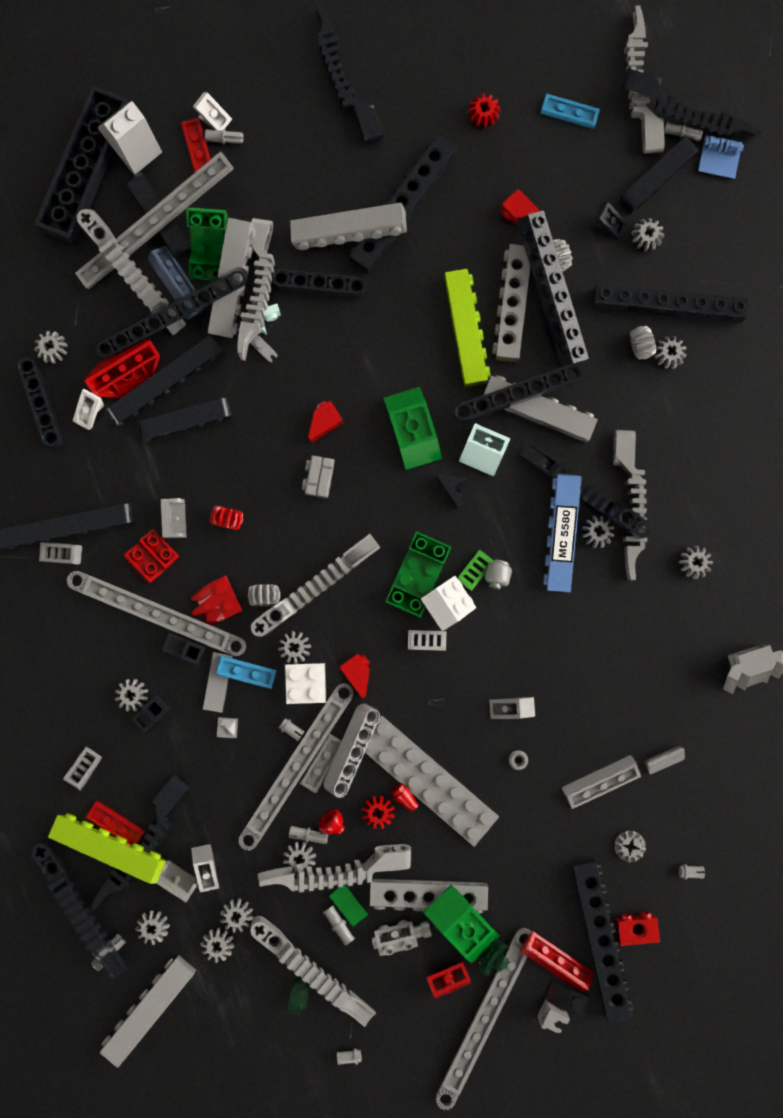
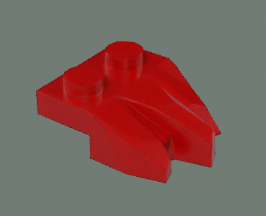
(216, 602)

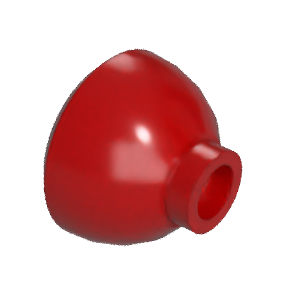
(332, 823)

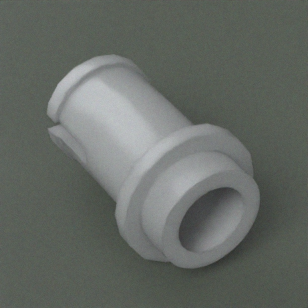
(290, 729)
(691, 872)
(349, 1057)

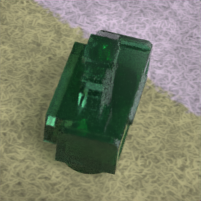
(495, 958)
(298, 996)

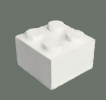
(448, 603)
(305, 683)

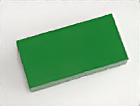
(348, 904)

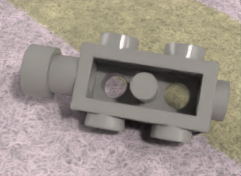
(399, 937)

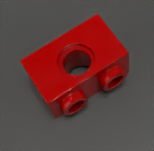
(648, 934)
(448, 980)

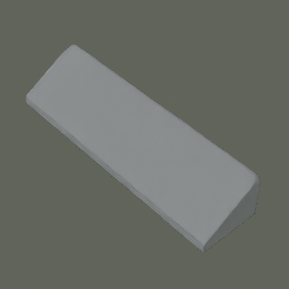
(601, 781)

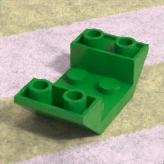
(207, 241)
(413, 428)
(418, 573)
(461, 923)

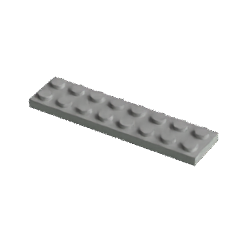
(430, 782)

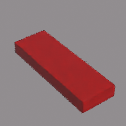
(196, 143)
(115, 823)

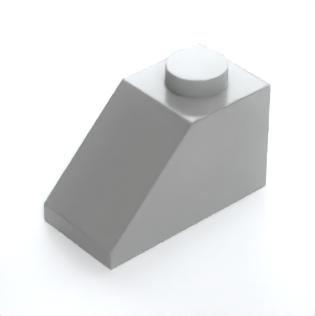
(512, 708)
(205, 868)

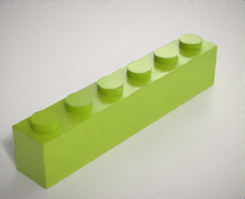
(466, 328)
(107, 849)

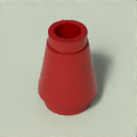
(404, 797)

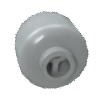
(498, 574)

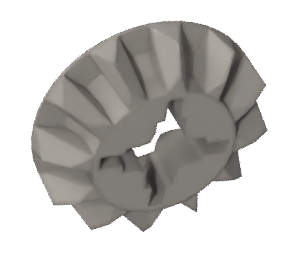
(625, 838)

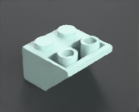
(484, 449)

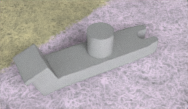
(263, 348)

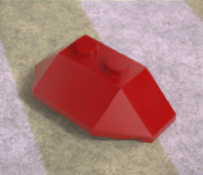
(124, 370)

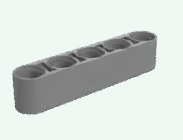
(351, 750)

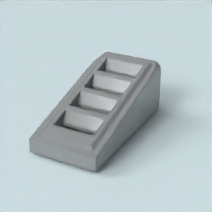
(72, 555)
(411, 640)
(77, 764)

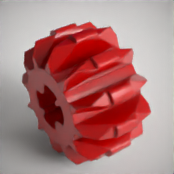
(484, 103)
(226, 517)
(374, 817)

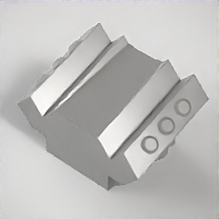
(753, 667)

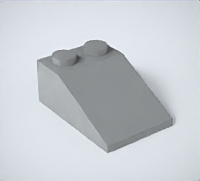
(131, 137)

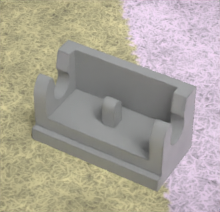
(173, 518)
(177, 881)
(550, 1014)

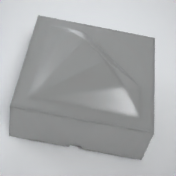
(227, 727)

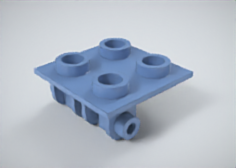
(720, 156)

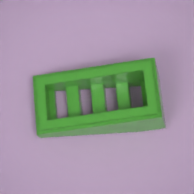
(470, 586)

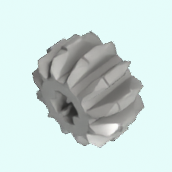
(646, 241)
(563, 253)
(50, 340)
(642, 342)
(673, 359)
(602, 528)
(703, 562)
(264, 595)
(296, 641)
(129, 702)
(294, 852)
(233, 922)
(154, 934)
(211, 940)

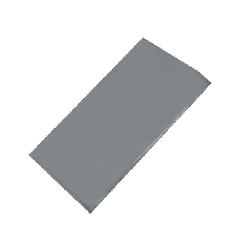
(665, 759)

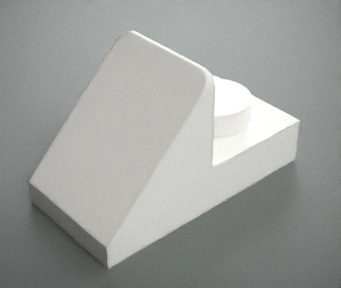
(211, 112)
(87, 409)

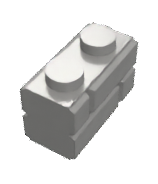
(319, 476)

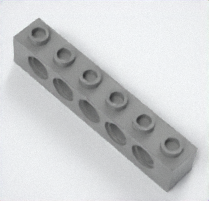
(511, 351)
(419, 888)

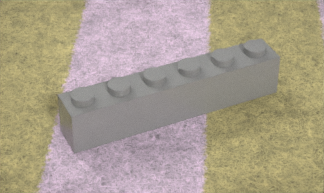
(348, 226)
(234, 254)
(548, 412)
(146, 1013)

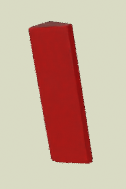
(557, 962)

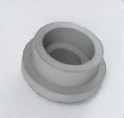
(519, 766)

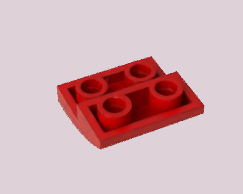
(151, 556)

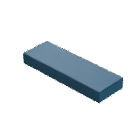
(570, 111)
(245, 672)

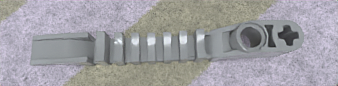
(651, 124)
(126, 268)
(254, 319)
(625, 458)
(320, 583)
(384, 859)
(309, 972)

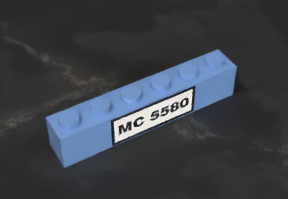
(563, 532)

